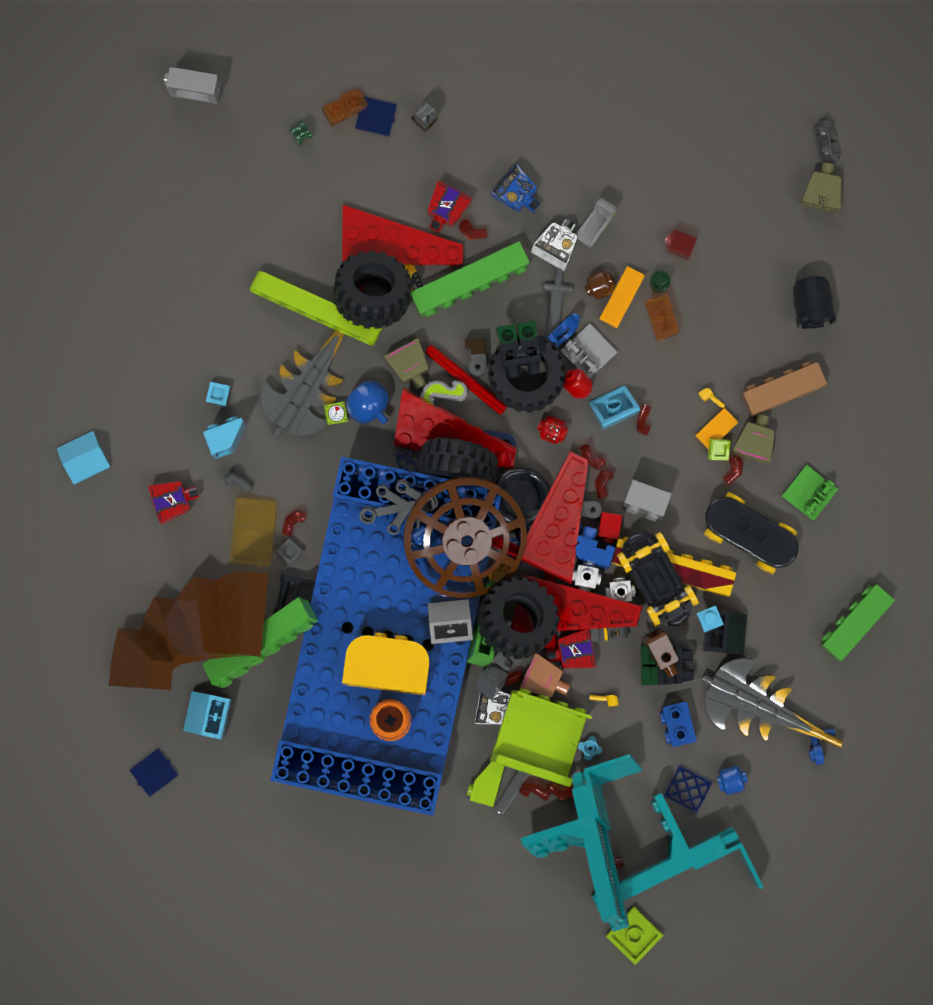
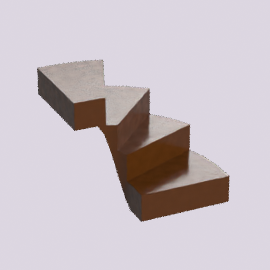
(201, 624)

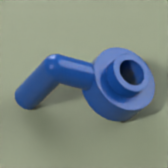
(816, 752)

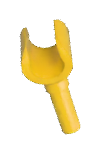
(706, 393)
(612, 700)

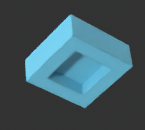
(218, 394)
(709, 619)

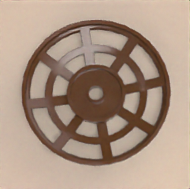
(457, 529)

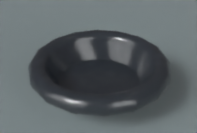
(528, 491)

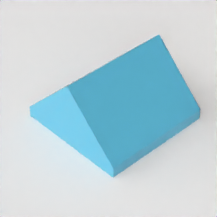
(614, 407)
(83, 457)

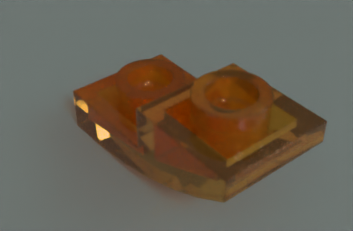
(346, 107)

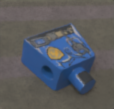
(516, 191)

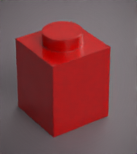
(609, 527)

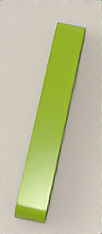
(310, 306)

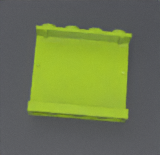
(539, 736)

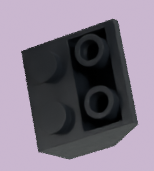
(728, 637)

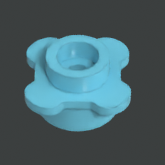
(588, 754)

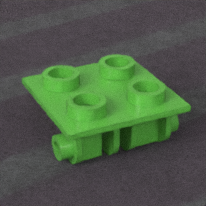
(810, 492)

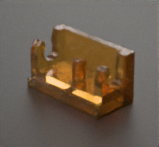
(662, 317)

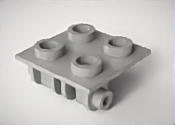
(589, 350)

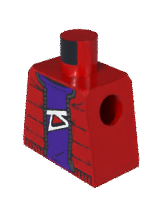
(447, 206)
(171, 500)
(574, 651)

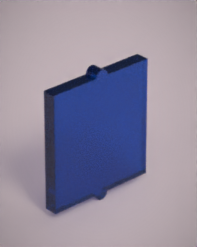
(376, 117)
(154, 772)

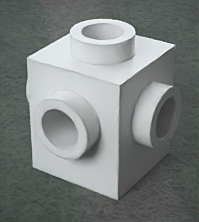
(617, 583)
(586, 585)

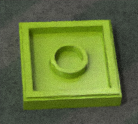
(636, 939)

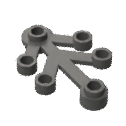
(401, 505)

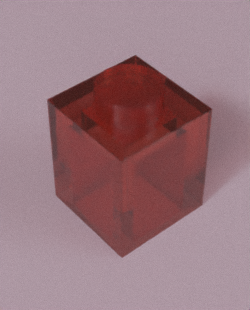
(680, 244)

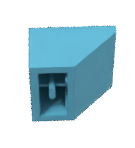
(224, 438)
(207, 715)

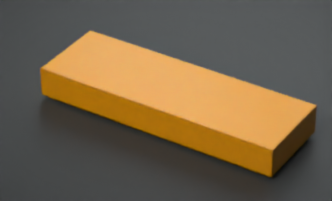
(622, 297)

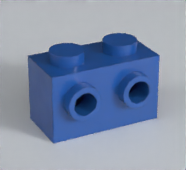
(678, 724)

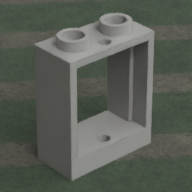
(192, 85)

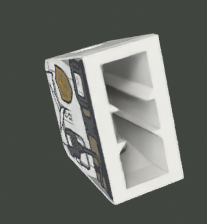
(556, 244)
(492, 710)

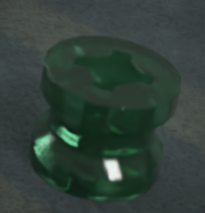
(301, 132)
(659, 278)

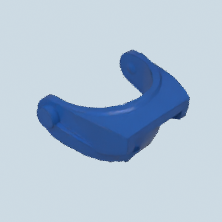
(570, 323)

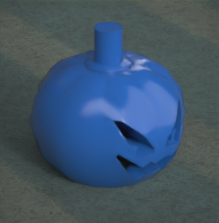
(368, 403)

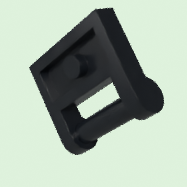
(303, 589)

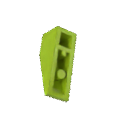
(486, 785)

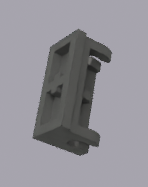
(500, 661)

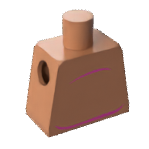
(544, 678)

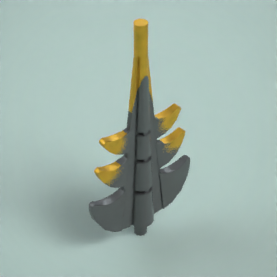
(291, 409)
(731, 691)

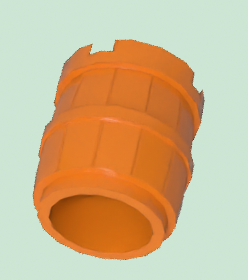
(395, 709)

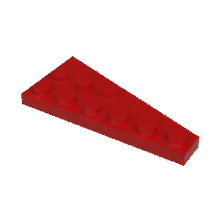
(408, 245)
(423, 421)
(556, 527)
(580, 610)

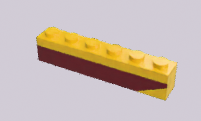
(694, 573)

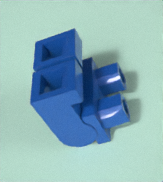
(587, 551)

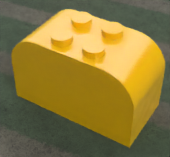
(386, 664)

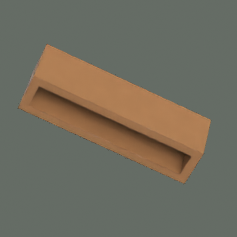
(783, 389)

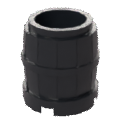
(813, 302)

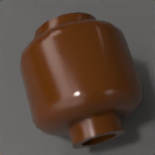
(600, 284)

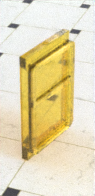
(253, 532)

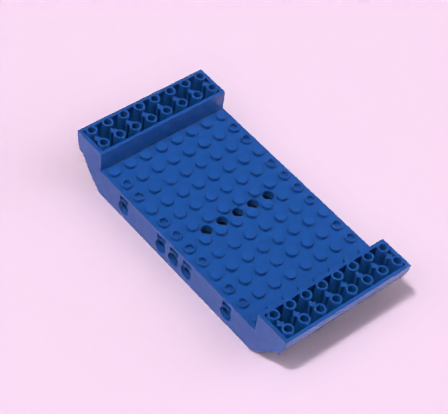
(371, 584)

